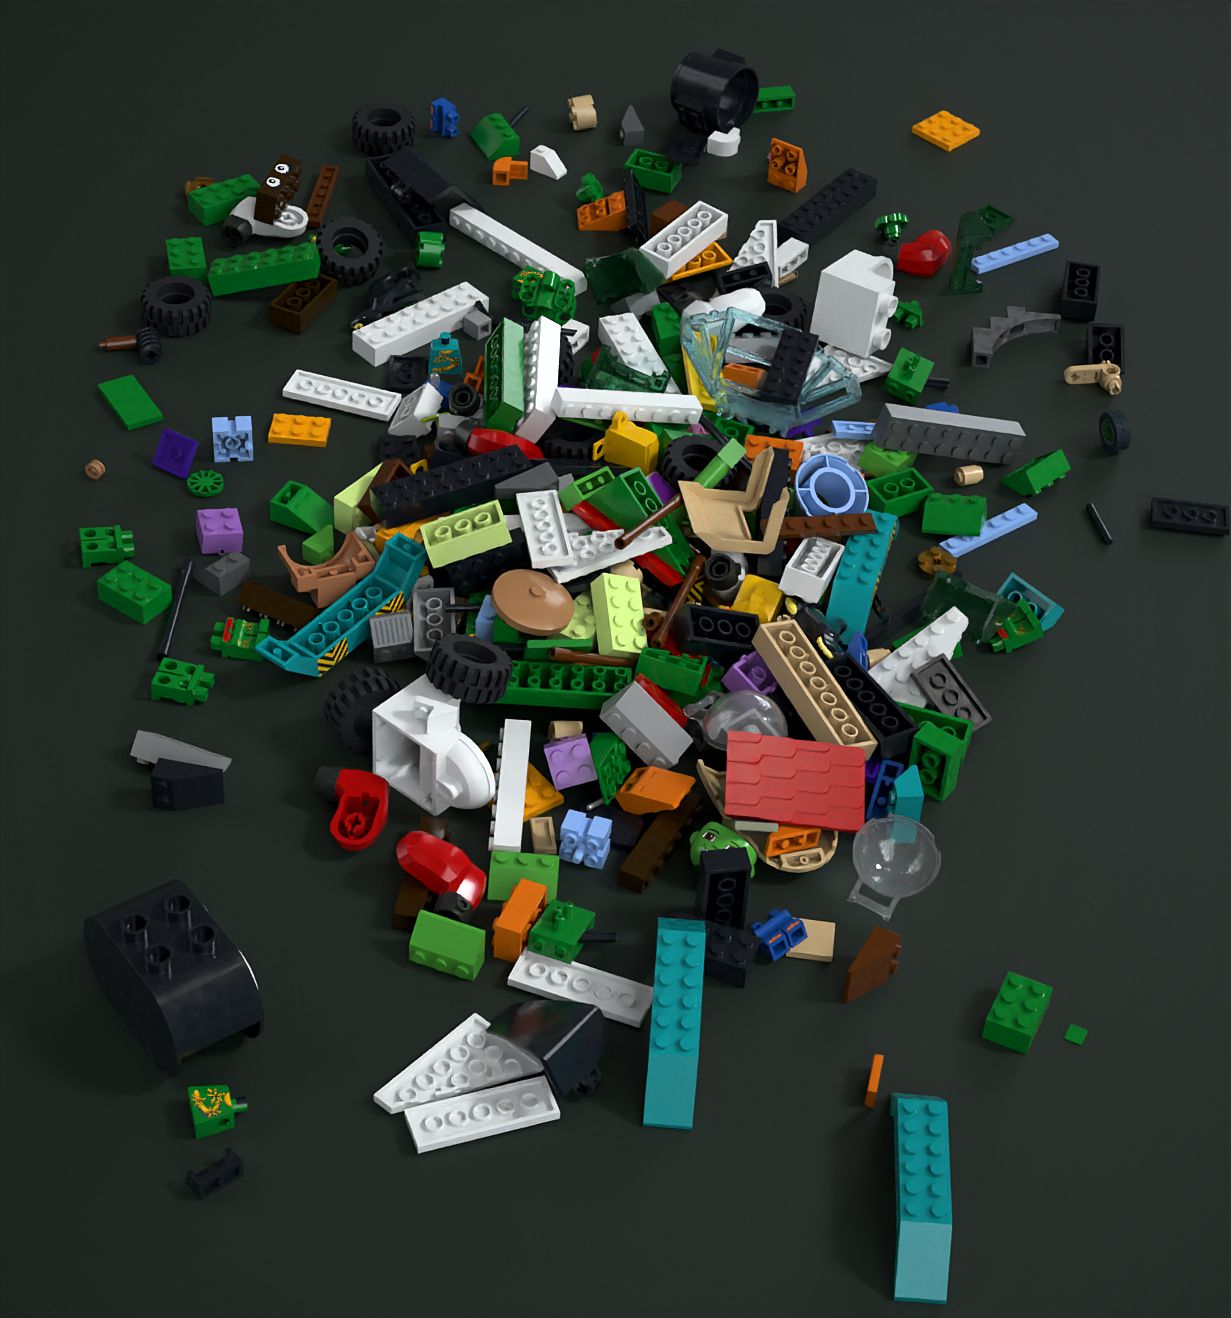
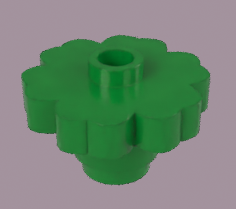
(590, 190)
(891, 225)

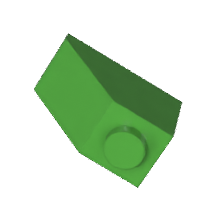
(319, 547)

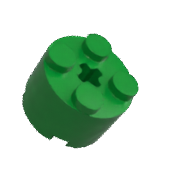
(428, 249)

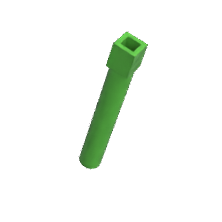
(714, 472)

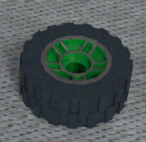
(1114, 430)

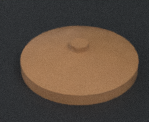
(532, 602)

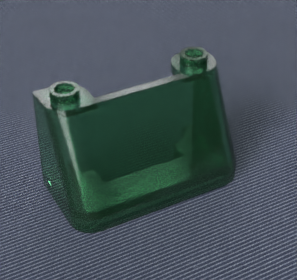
(970, 236)
(621, 274)
(614, 376)
(984, 609)

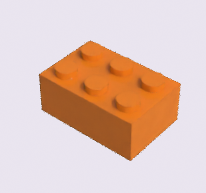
(757, 444)
(517, 919)

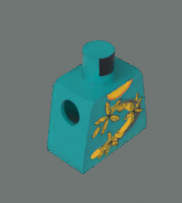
(444, 356)

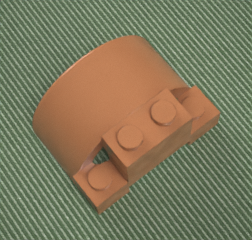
(334, 577)

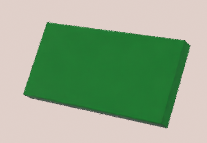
(130, 402)

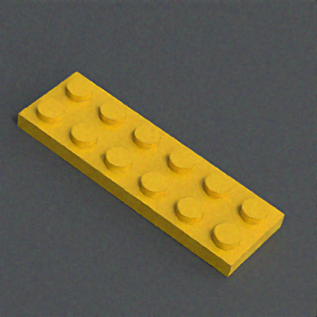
(694, 383)

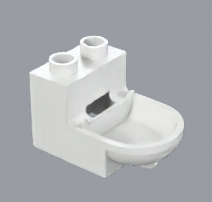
(855, 303)
(433, 767)

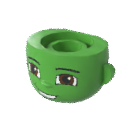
(714, 837)

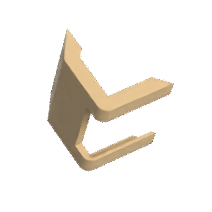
(719, 515)

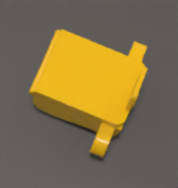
(628, 445)
(759, 598)

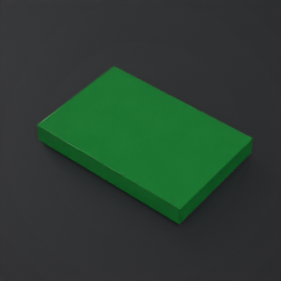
(539, 649)

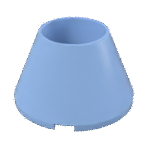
(832, 479)

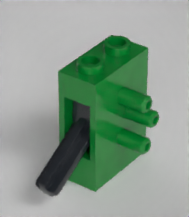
(910, 375)
(564, 931)

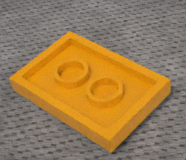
(299, 430)

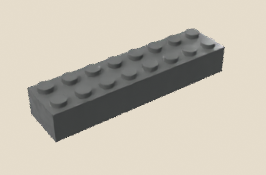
(947, 434)

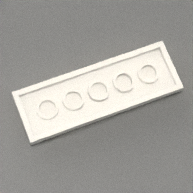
(342, 395)
(544, 529)
(614, 995)
(481, 1114)

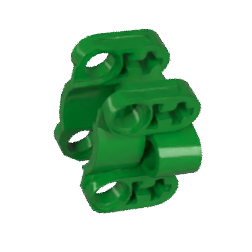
(548, 297)

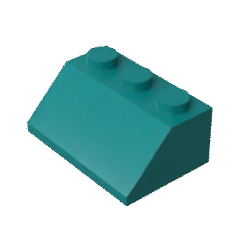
(1043, 607)
(907, 795)

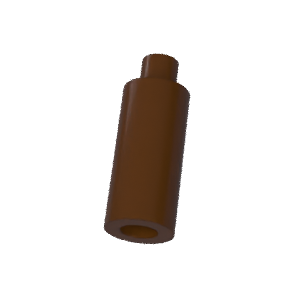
(119, 342)
(652, 621)

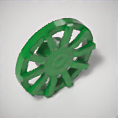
(205, 483)

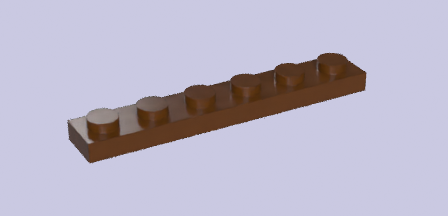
(321, 195)
(824, 526)

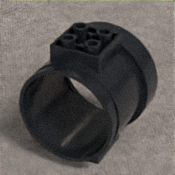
(714, 91)

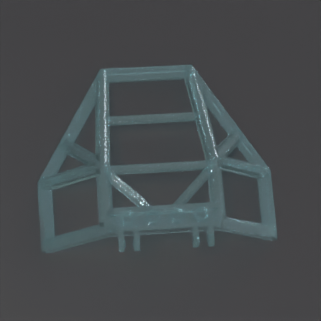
(726, 392)

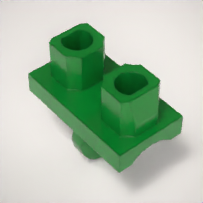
(910, 313)

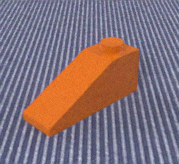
(791, 839)

